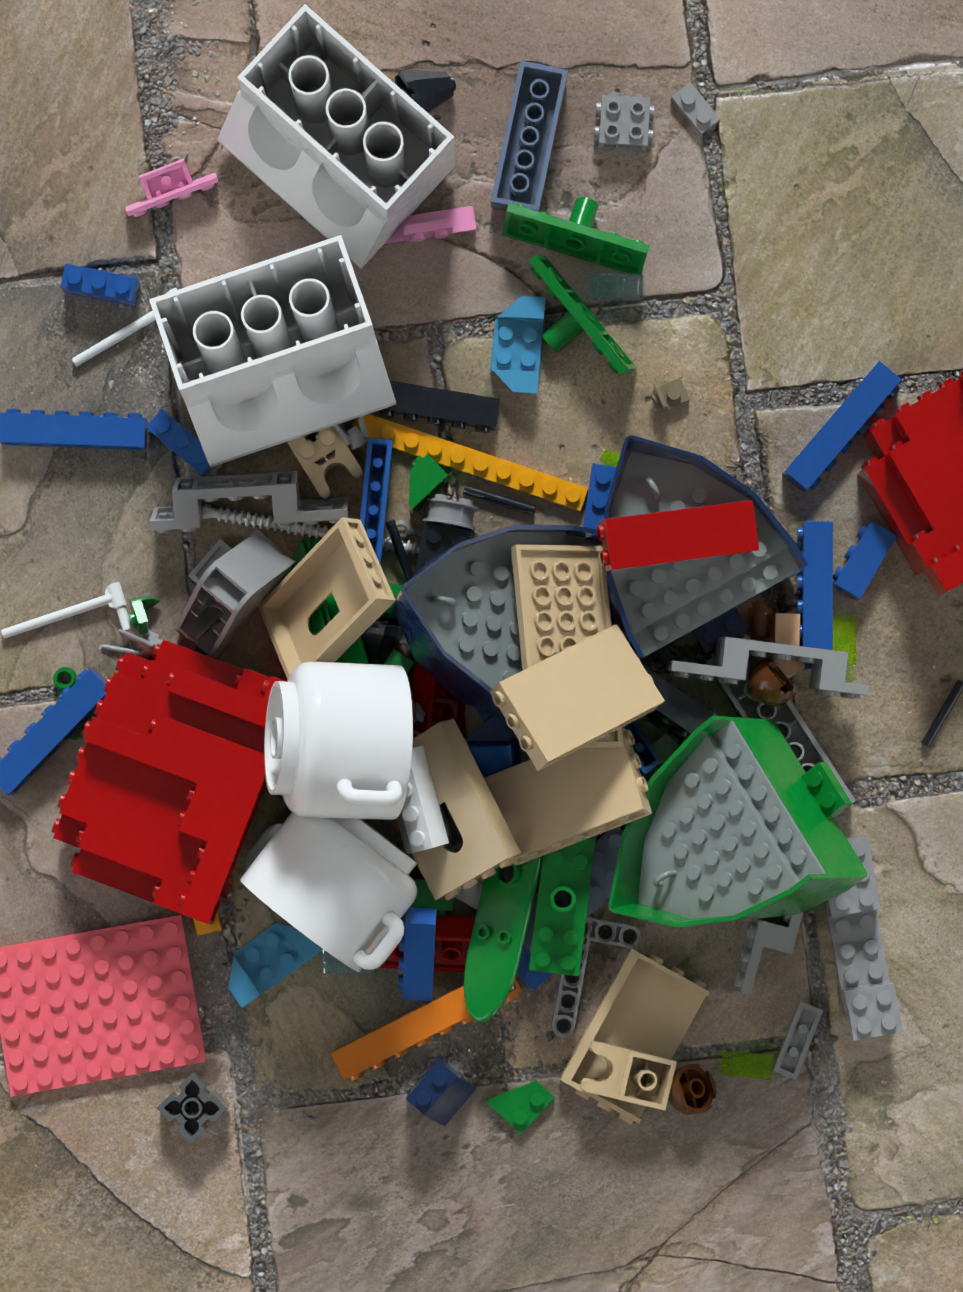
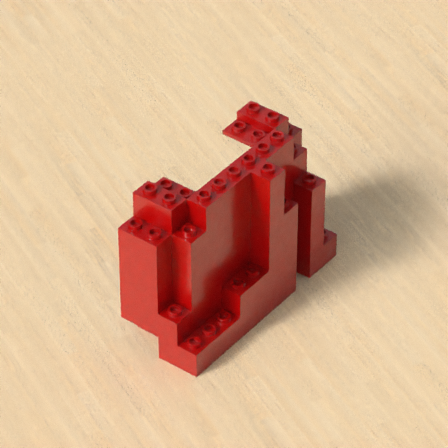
(920, 481)
(168, 779)

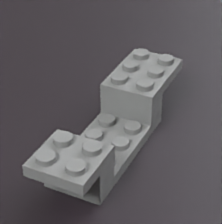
(283, 487)
(731, 662)
(765, 935)
(860, 955)

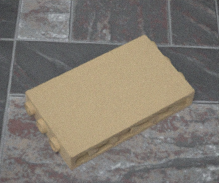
(576, 697)
(570, 798)
(641, 1011)

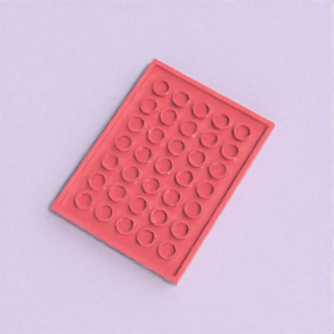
(98, 1006)

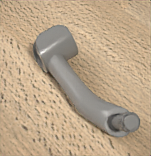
(408, 529)

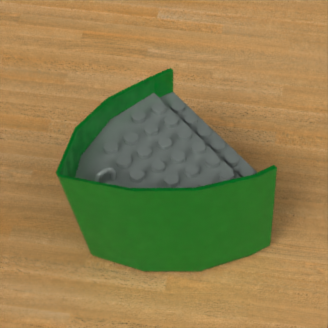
(734, 832)

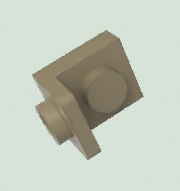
(670, 395)

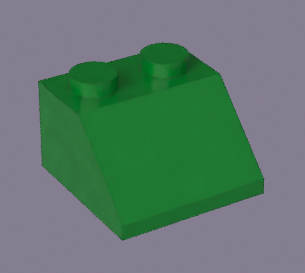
(424, 481)

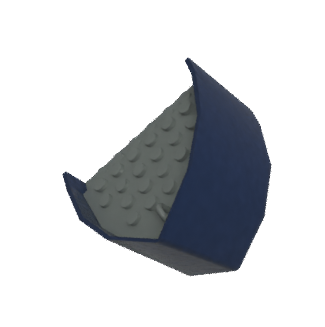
(693, 596)
(464, 610)

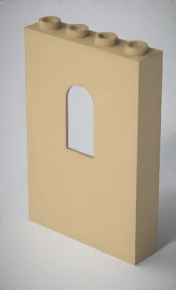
(337, 565)
(476, 814)

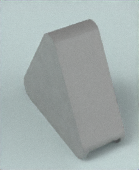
(232, 592)

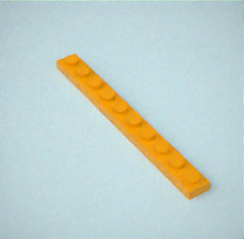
(476, 463)

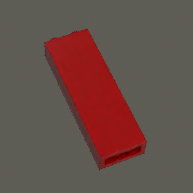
(678, 535)

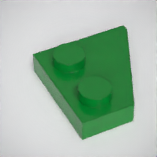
(521, 1104)

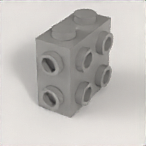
(624, 122)

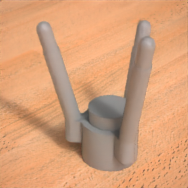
(353, 437)
(147, 644)

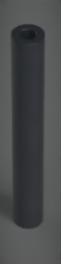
(498, 499)
(399, 549)
(943, 713)

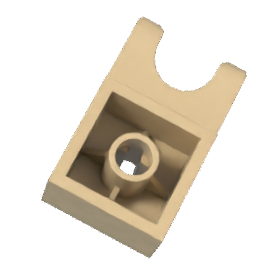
(323, 454)
(624, 1075)

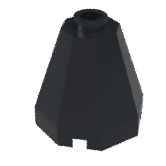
(426, 88)
(381, 640)

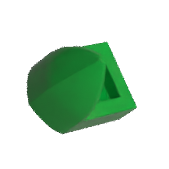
(138, 616)

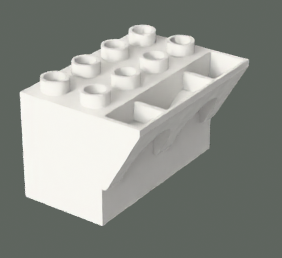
(335, 136)
(273, 351)

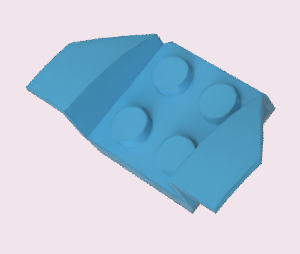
(518, 344)
(268, 961)

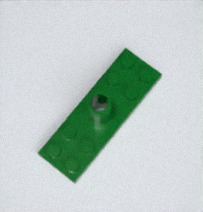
(575, 236)
(577, 319)
(560, 928)

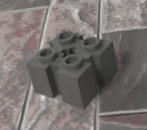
(177, 1107)

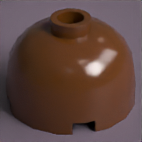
(769, 684)
(692, 1090)

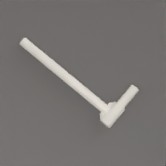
(116, 337)
(113, 596)

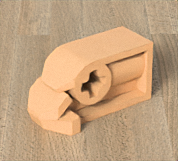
(786, 631)

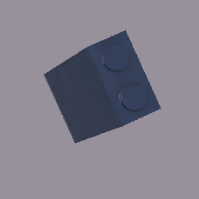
(440, 1092)

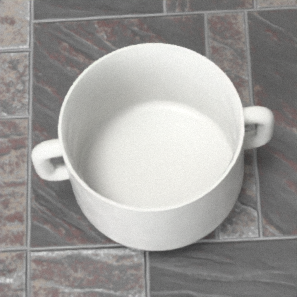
(340, 740)
(334, 885)

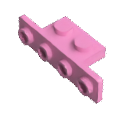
(167, 184)
(435, 224)

